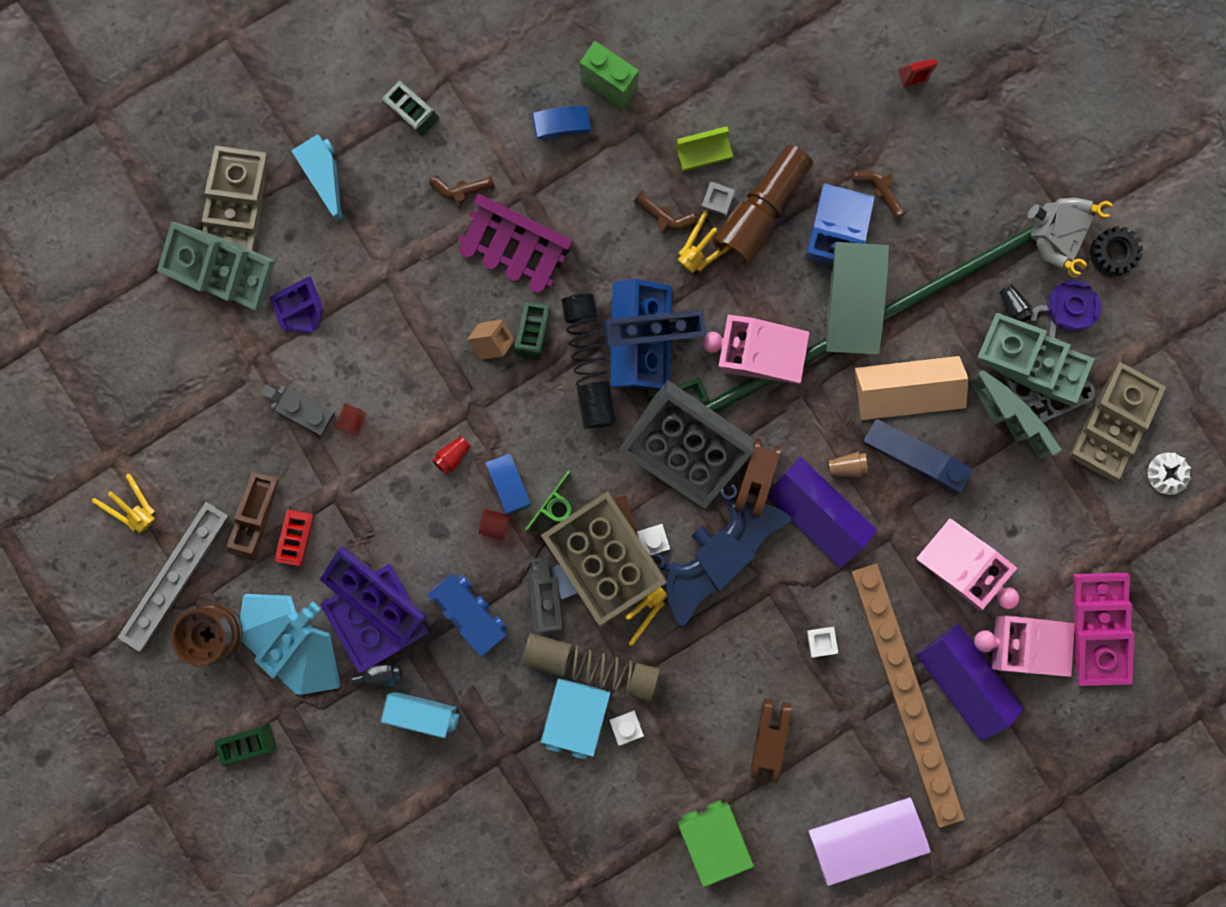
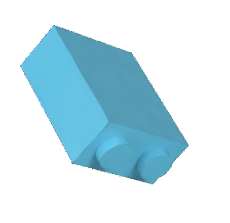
(420, 714)
(575, 718)

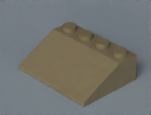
(604, 558)

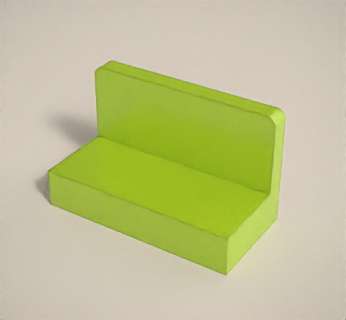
(704, 149)

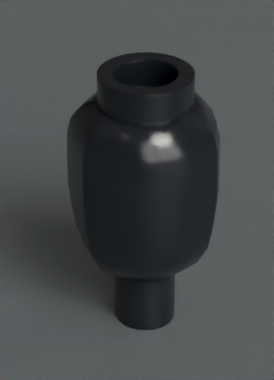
(379, 676)

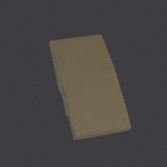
(235, 195)
(1117, 422)

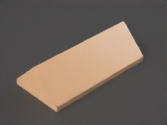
(911, 388)

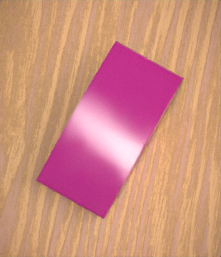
(1103, 629)

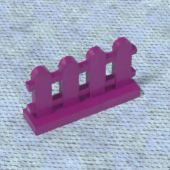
(502, 238)

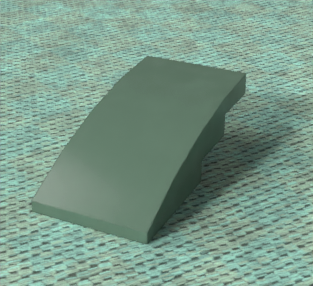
(215, 265)
(857, 298)
(1035, 359)
(1005, 406)

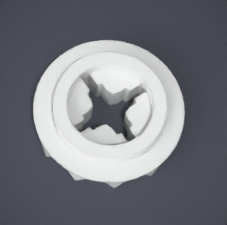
(1157, 473)

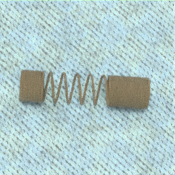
(552, 657)

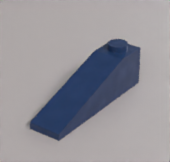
(655, 328)
(919, 456)

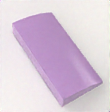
(869, 841)

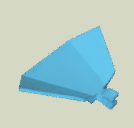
(288, 644)

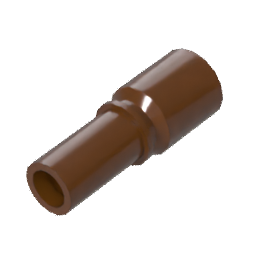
(754, 219)

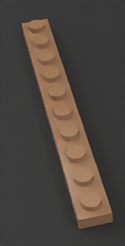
(907, 695)

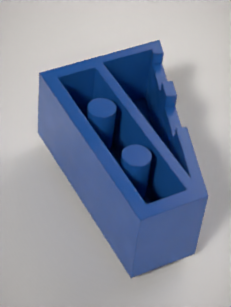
(468, 613)

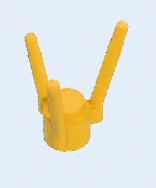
(692, 257)
(138, 518)
(653, 599)

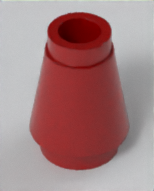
(451, 455)

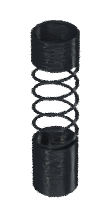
(594, 397)

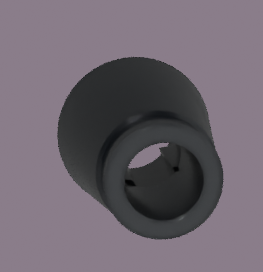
(1015, 304)

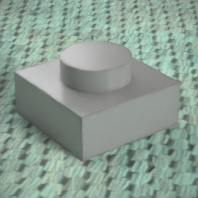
(718, 198)

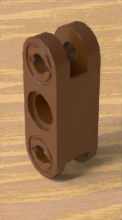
(757, 478)
(770, 740)

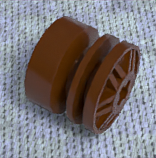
(193, 638)

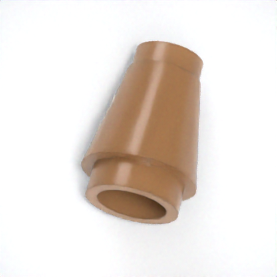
(849, 466)

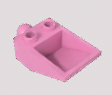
(766, 353)
(965, 562)
(1032, 645)

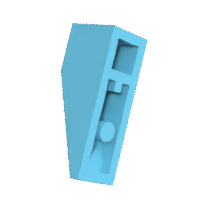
(321, 169)

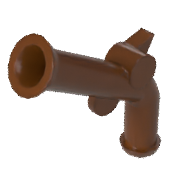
(462, 189)
(882, 189)
(663, 213)

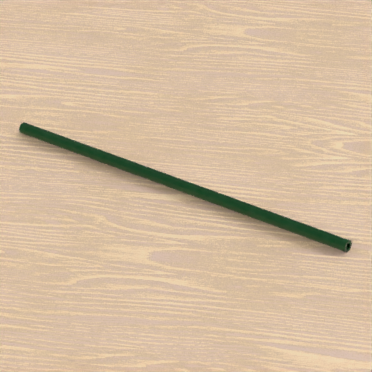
(890, 310)

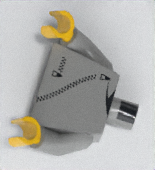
(1062, 228)

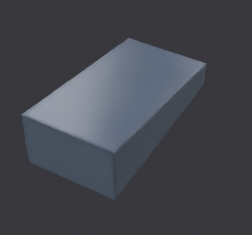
(564, 584)

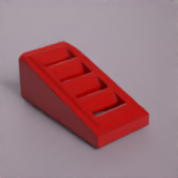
(917, 72)
(283, 546)

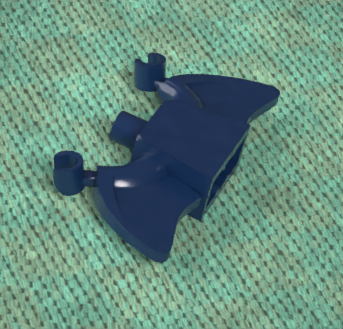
(719, 556)

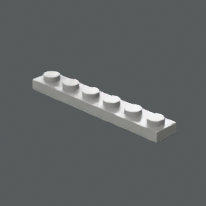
(173, 577)

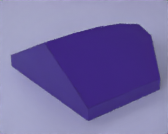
(298, 307)

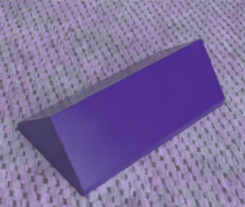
(821, 512)
(373, 596)
(970, 683)

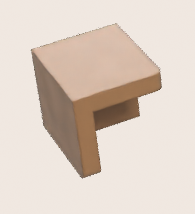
(491, 339)

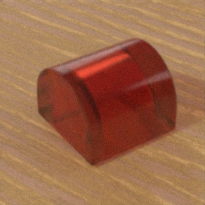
(350, 419)
(494, 524)

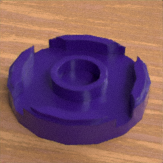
(1074, 306)

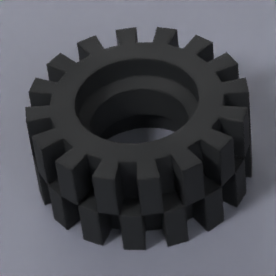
(1131, 246)

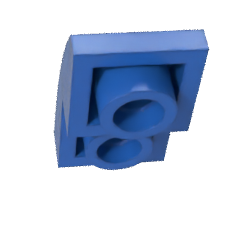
(560, 121)
(508, 484)

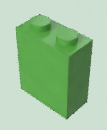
(609, 75)
(715, 843)

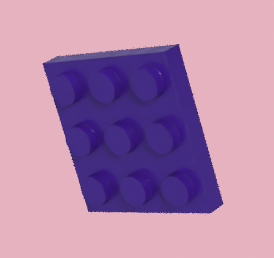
(361, 638)

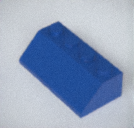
(645, 364)

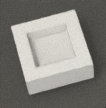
(654, 539)
(822, 642)
(626, 727)

